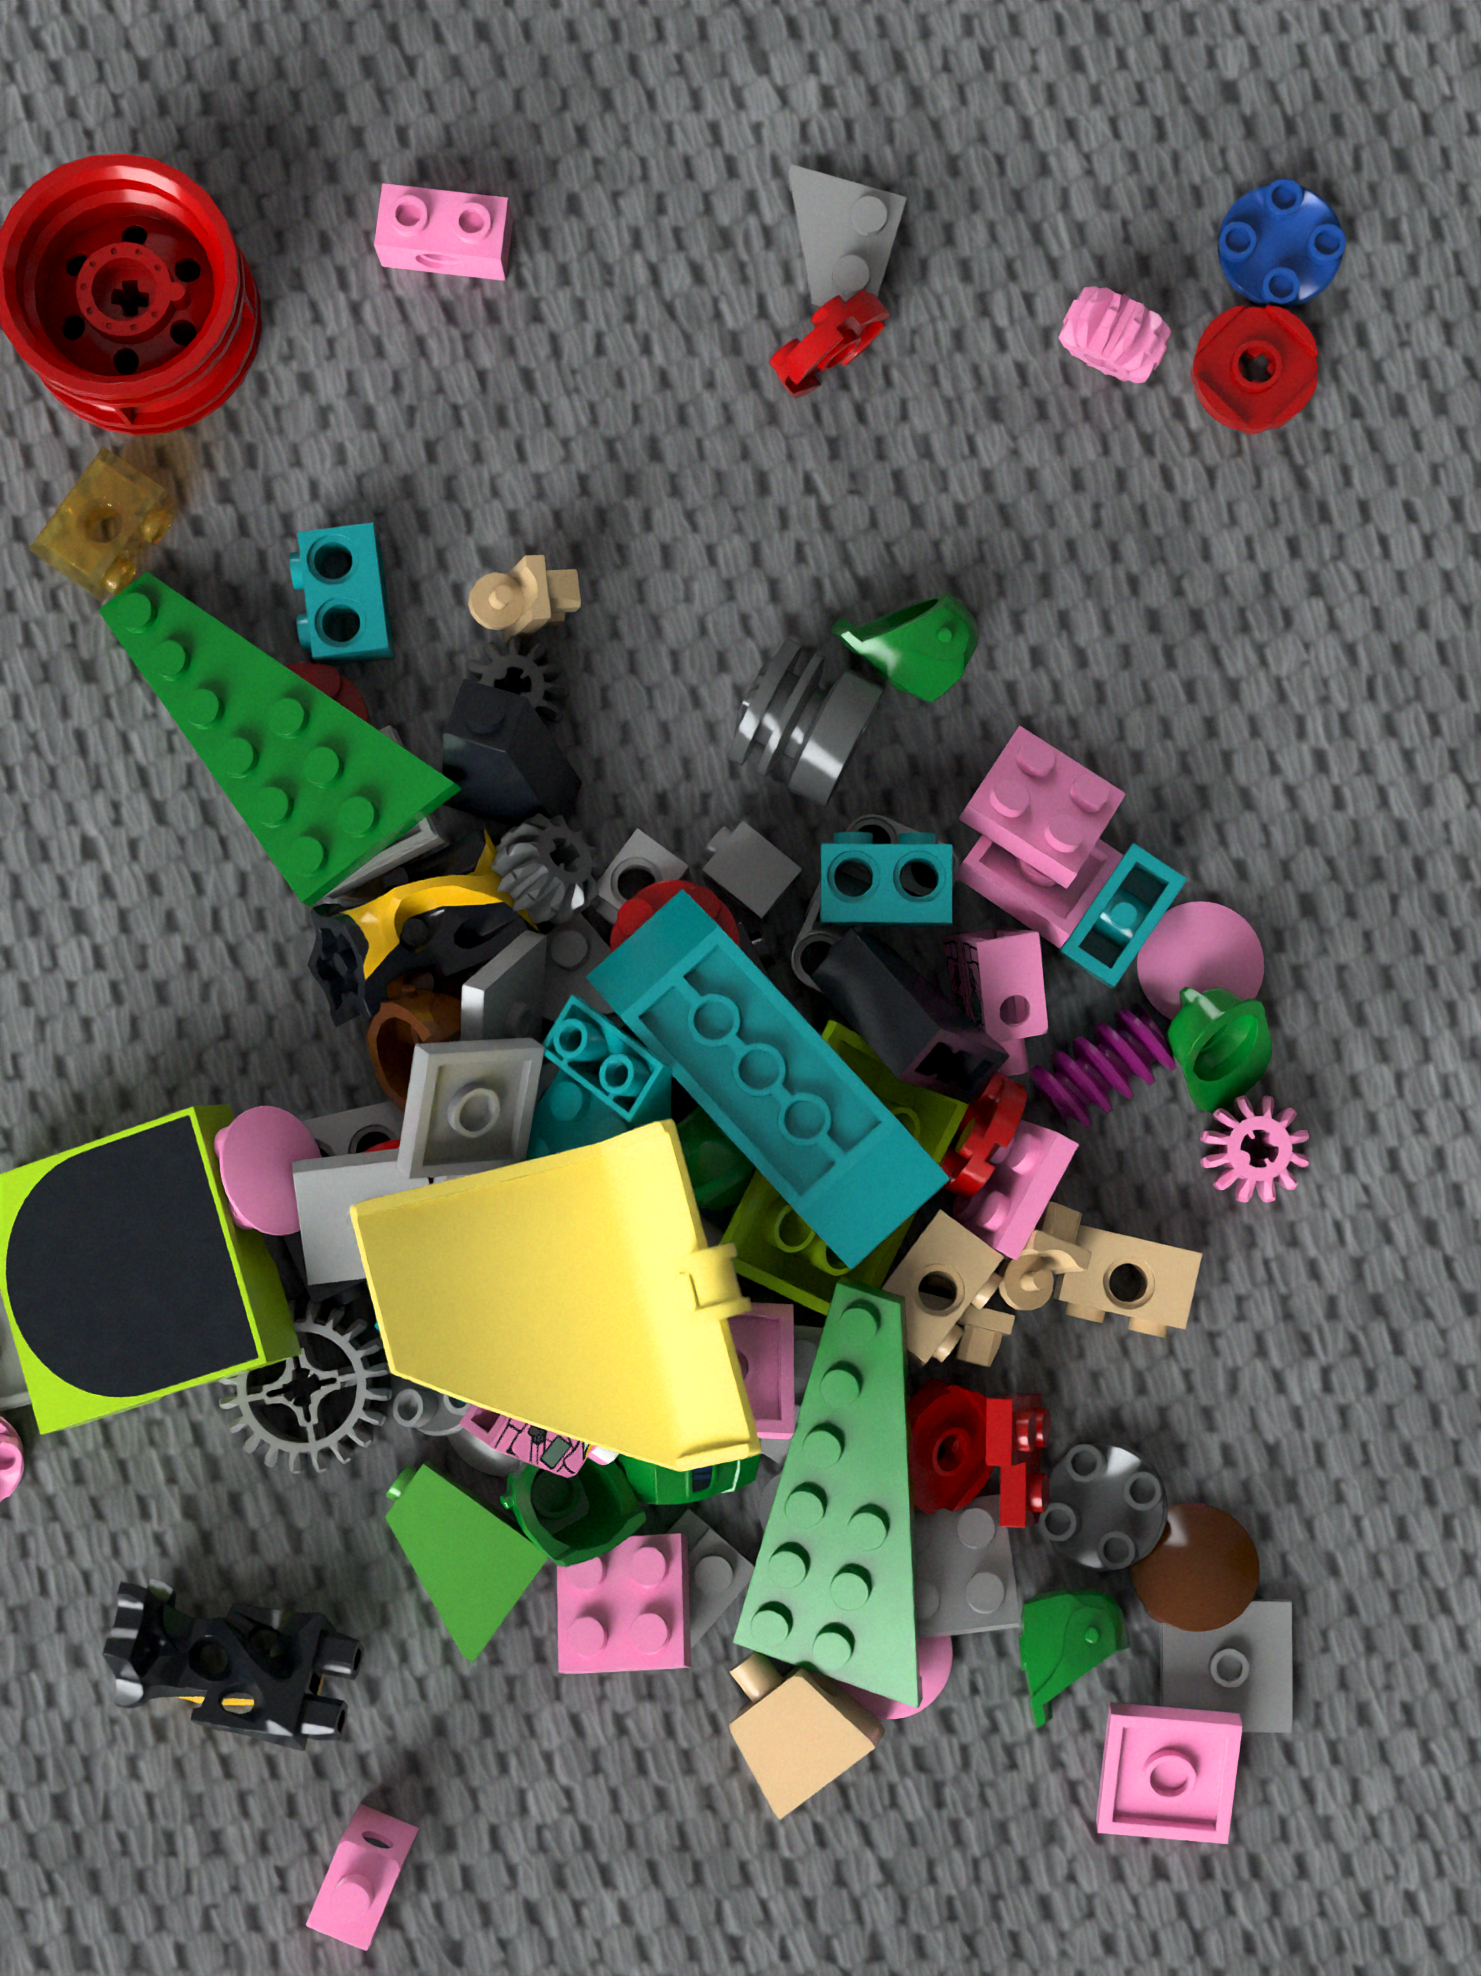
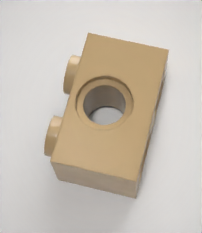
(968, 1267)
(1165, 1289)

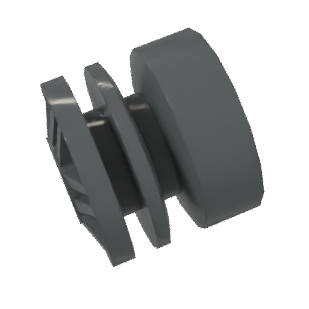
(804, 722)

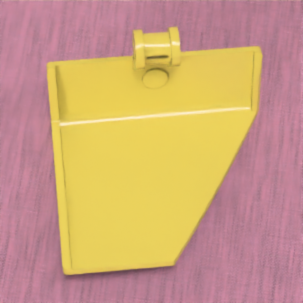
(569, 1299)

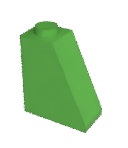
(463, 1551)

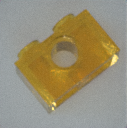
(103, 491)

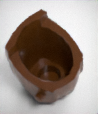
(402, 1022)

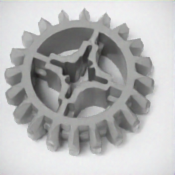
(312, 1415)

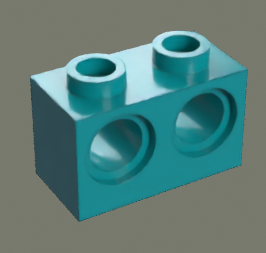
(357, 593)
(886, 901)

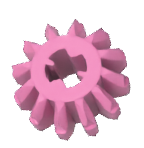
(1115, 334)
(1237, 1161)

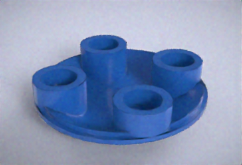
(1280, 244)

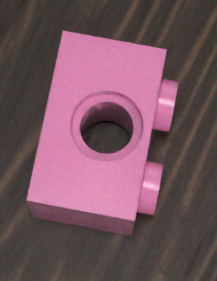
(443, 231)

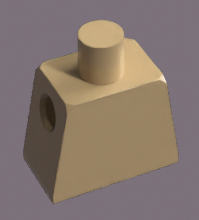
(798, 1730)

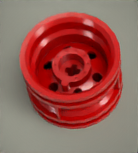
(86, 213)

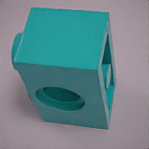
(1122, 916)

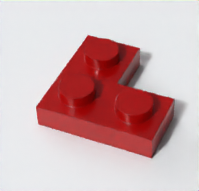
(1014, 1441)

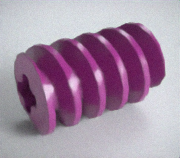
(1103, 1066)

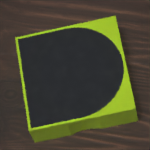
(134, 1273)

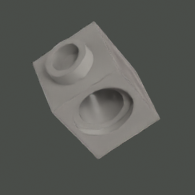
(637, 854)
(749, 869)

